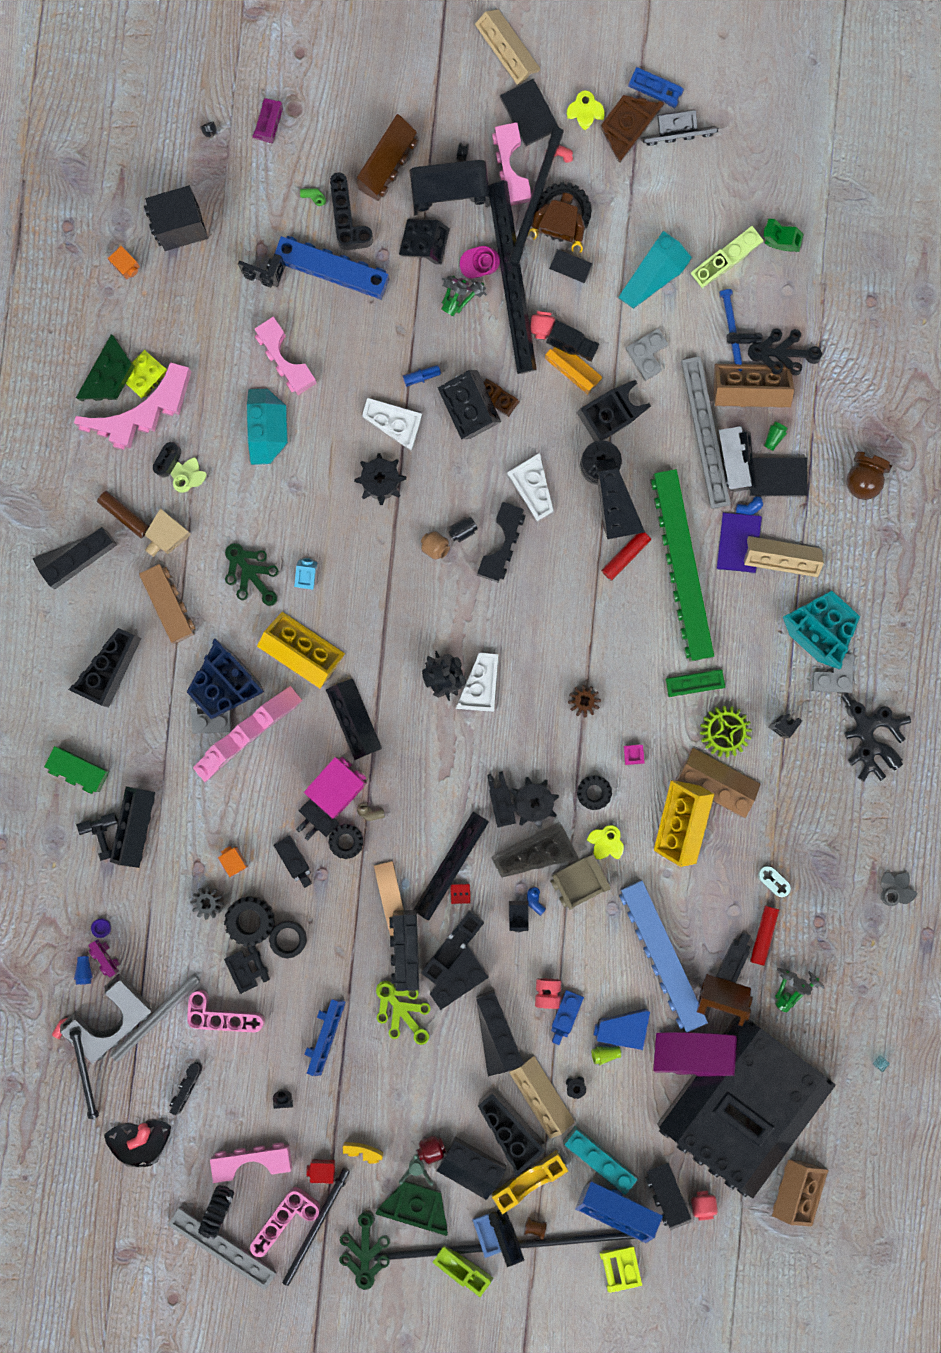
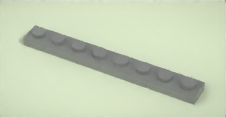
(705, 432)

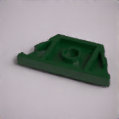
(107, 374)
(416, 1207)

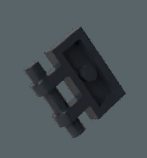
(241, 971)

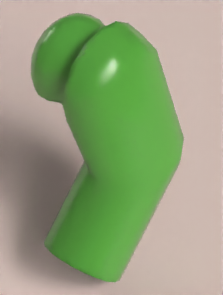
(315, 194)

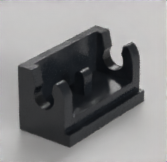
(570, 266)
(784, 727)

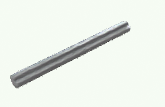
(155, 1018)

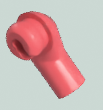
(141, 1138)

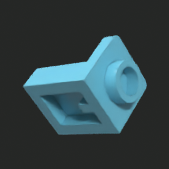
(305, 573)

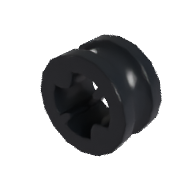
(462, 151)

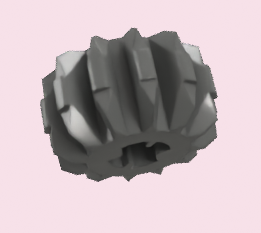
(213, 901)

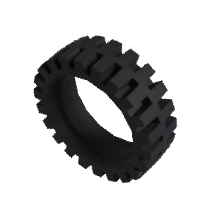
(578, 194)

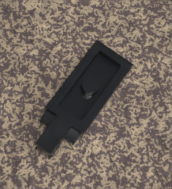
(293, 860)
(735, 958)

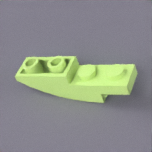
(727, 257)

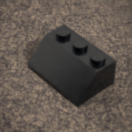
(471, 1168)

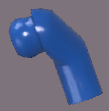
(751, 508)
(533, 900)

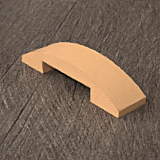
(388, 890)

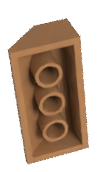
(752, 386)
(729, 786)

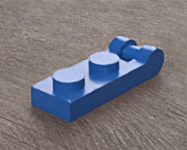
(655, 87)

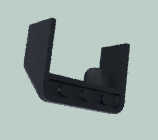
(449, 183)

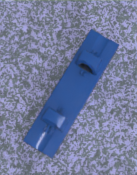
(320, 1052)

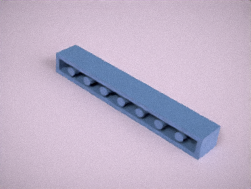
(663, 956)

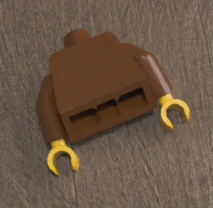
(560, 221)

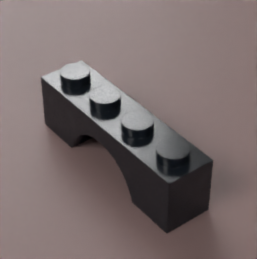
(493, 565)
(452, 947)

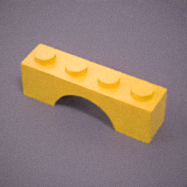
(516, 1189)

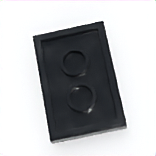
(530, 112)
(780, 477)

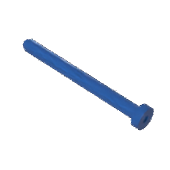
(726, 294)

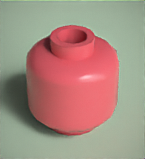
(542, 324)
(704, 1206)

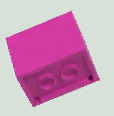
(336, 786)

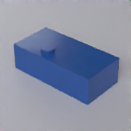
(618, 1212)

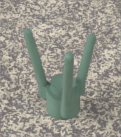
(416, 1168)

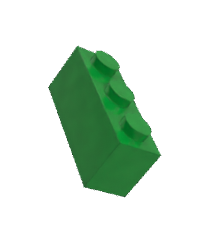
(76, 770)

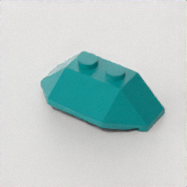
(265, 426)

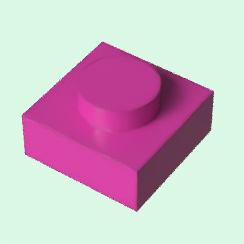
(633, 754)

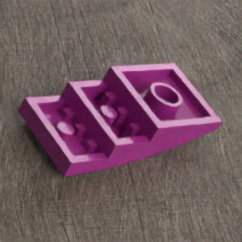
(695, 1054)

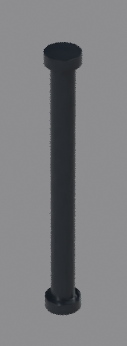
(75, 1036)

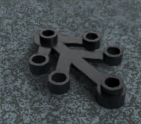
(782, 353)

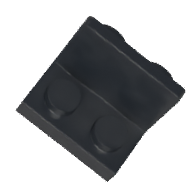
(424, 240)
(269, 278)

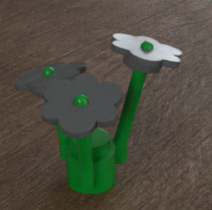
(787, 1000)

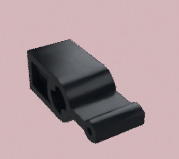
(572, 341)

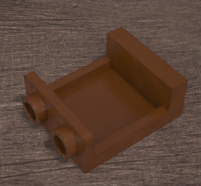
(725, 997)

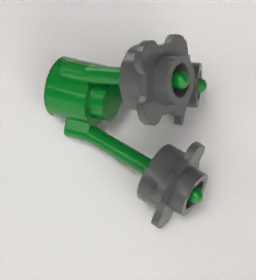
(461, 287)

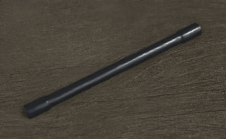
(517, 249)

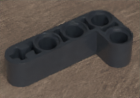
(345, 211)

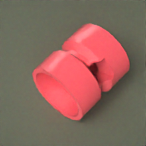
(548, 1000)

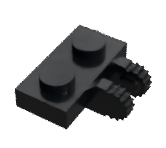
(318, 818)

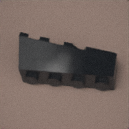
(72, 558)
(498, 1041)

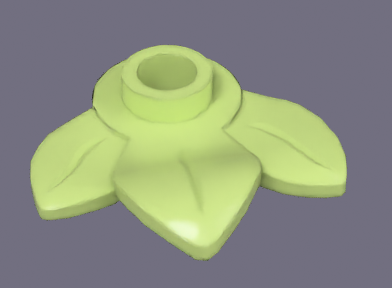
(187, 472)

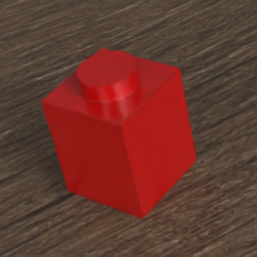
(321, 1171)

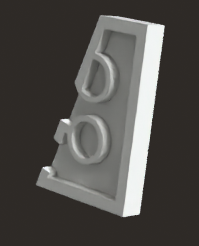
(394, 421)
(532, 487)
(481, 685)

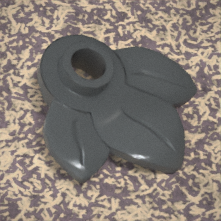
(898, 887)

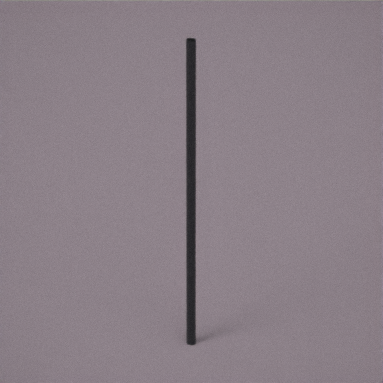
(523, 1244)

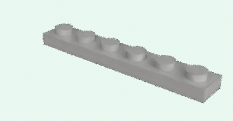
(223, 1249)

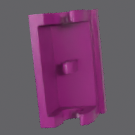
(268, 120)

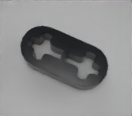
(167, 459)

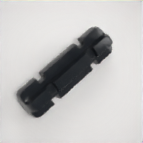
(744, 338)

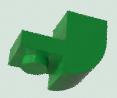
(782, 237)

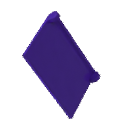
(733, 541)

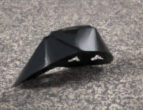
(147, 1153)

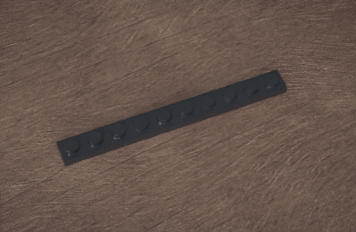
(512, 278)

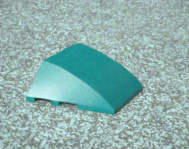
(823, 628)

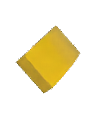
(370, 1154)

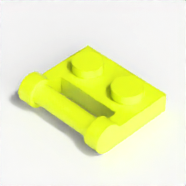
(627, 1268)

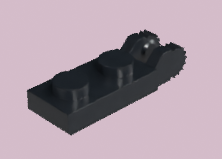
(501, 801)
(186, 1087)
(506, 1238)

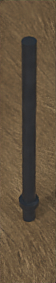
(339, 1183)

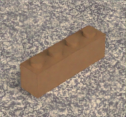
(167, 604)

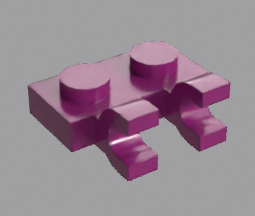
(99, 952)

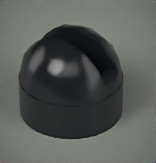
(208, 128)

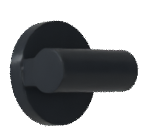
(282, 1099)

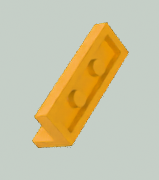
(574, 369)

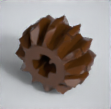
(590, 703)

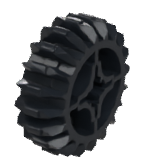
(216, 1212)

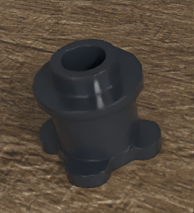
(571, 1083)

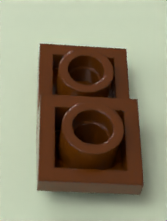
(501, 399)

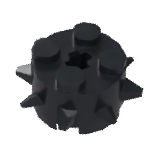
(389, 485)
(443, 675)
(536, 813)

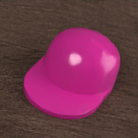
(479, 262)

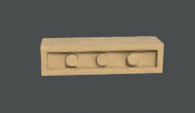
(507, 45)
(783, 556)
(542, 1098)

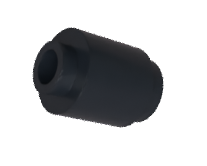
(462, 529)

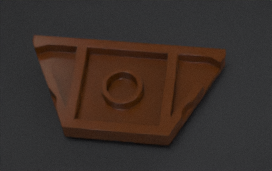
(628, 122)

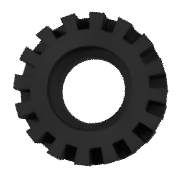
(594, 804)
(334, 841)

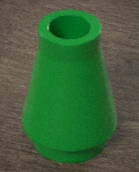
(775, 435)

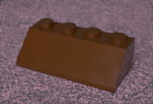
(387, 158)

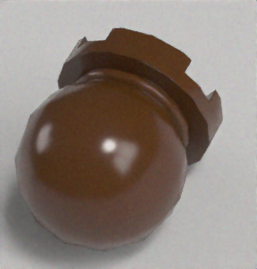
(867, 477)

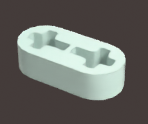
(771, 884)

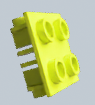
(145, 374)

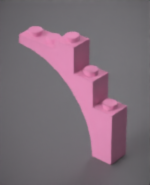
(145, 416)
(246, 732)

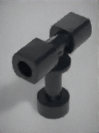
(98, 828)

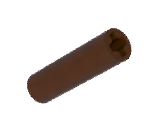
(123, 514)

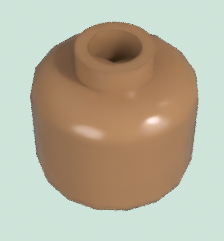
(435, 545)

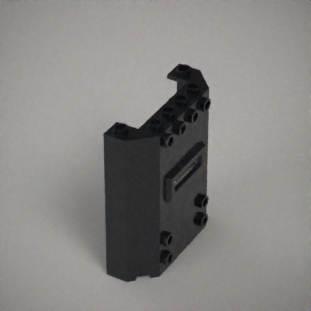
(769, 1088)

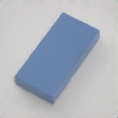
(486, 1236)

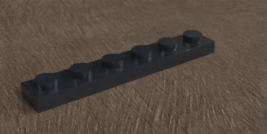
(451, 865)

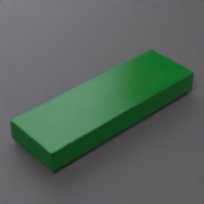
(695, 683)

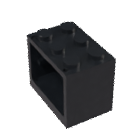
(175, 218)

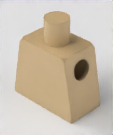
(165, 534)

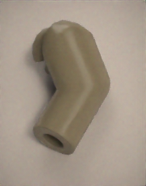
(368, 814)

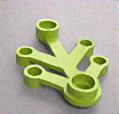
(401, 1009)

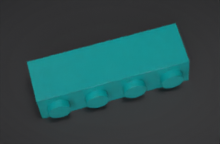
(600, 1160)

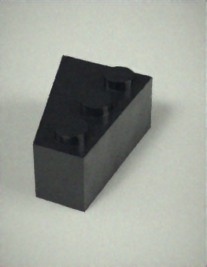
(460, 978)

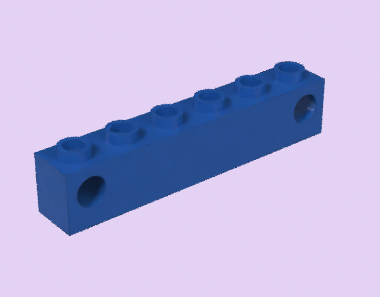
(332, 267)

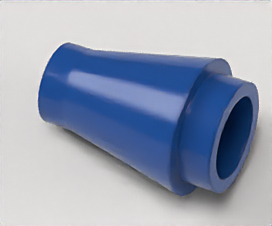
(83, 971)

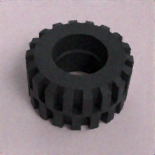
(234, 928)

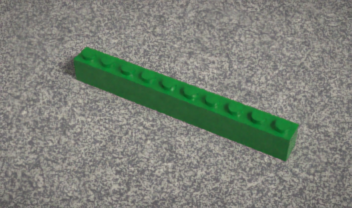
(683, 565)

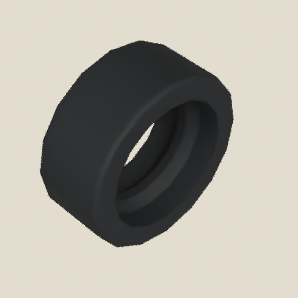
(273, 939)

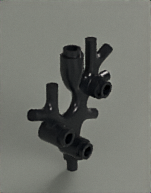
(864, 730)

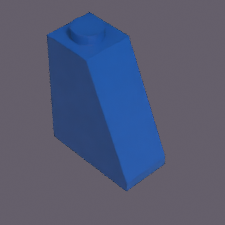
(623, 1029)

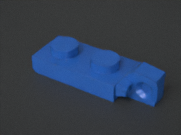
(566, 1015)

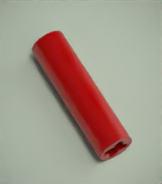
(625, 555)
(764, 935)

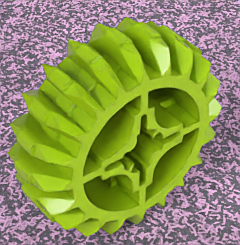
(729, 740)

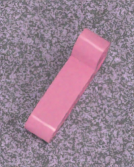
(226, 1016)
(280, 1223)

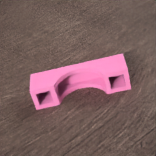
(508, 140)
(272, 336)
(275, 1159)

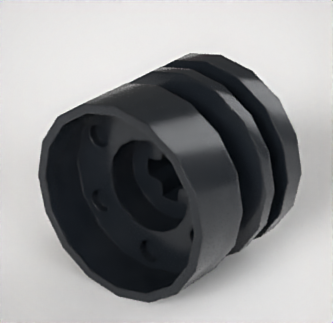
(595, 452)

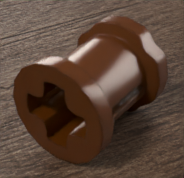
(535, 1228)

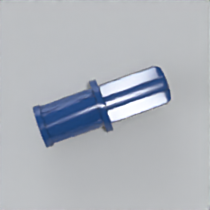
(421, 375)

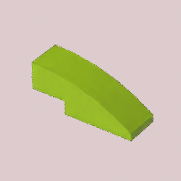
(463, 1271)

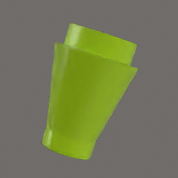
(605, 1054)

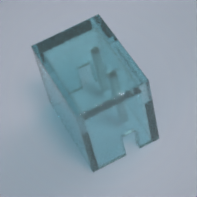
(881, 1063)

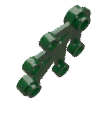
(249, 571)
(364, 1253)

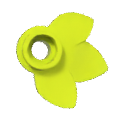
(585, 112)
(604, 844)

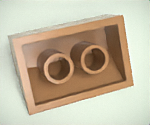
(799, 1193)

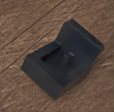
(518, 916)

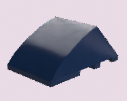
(222, 682)

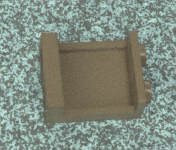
(580, 882)

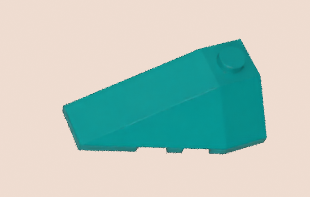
(661, 265)

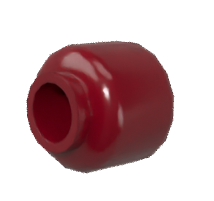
(431, 1149)

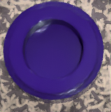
(101, 928)

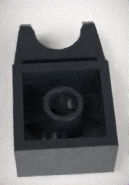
(618, 409)

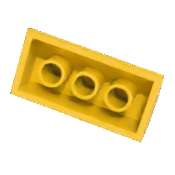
(300, 649)
(683, 823)

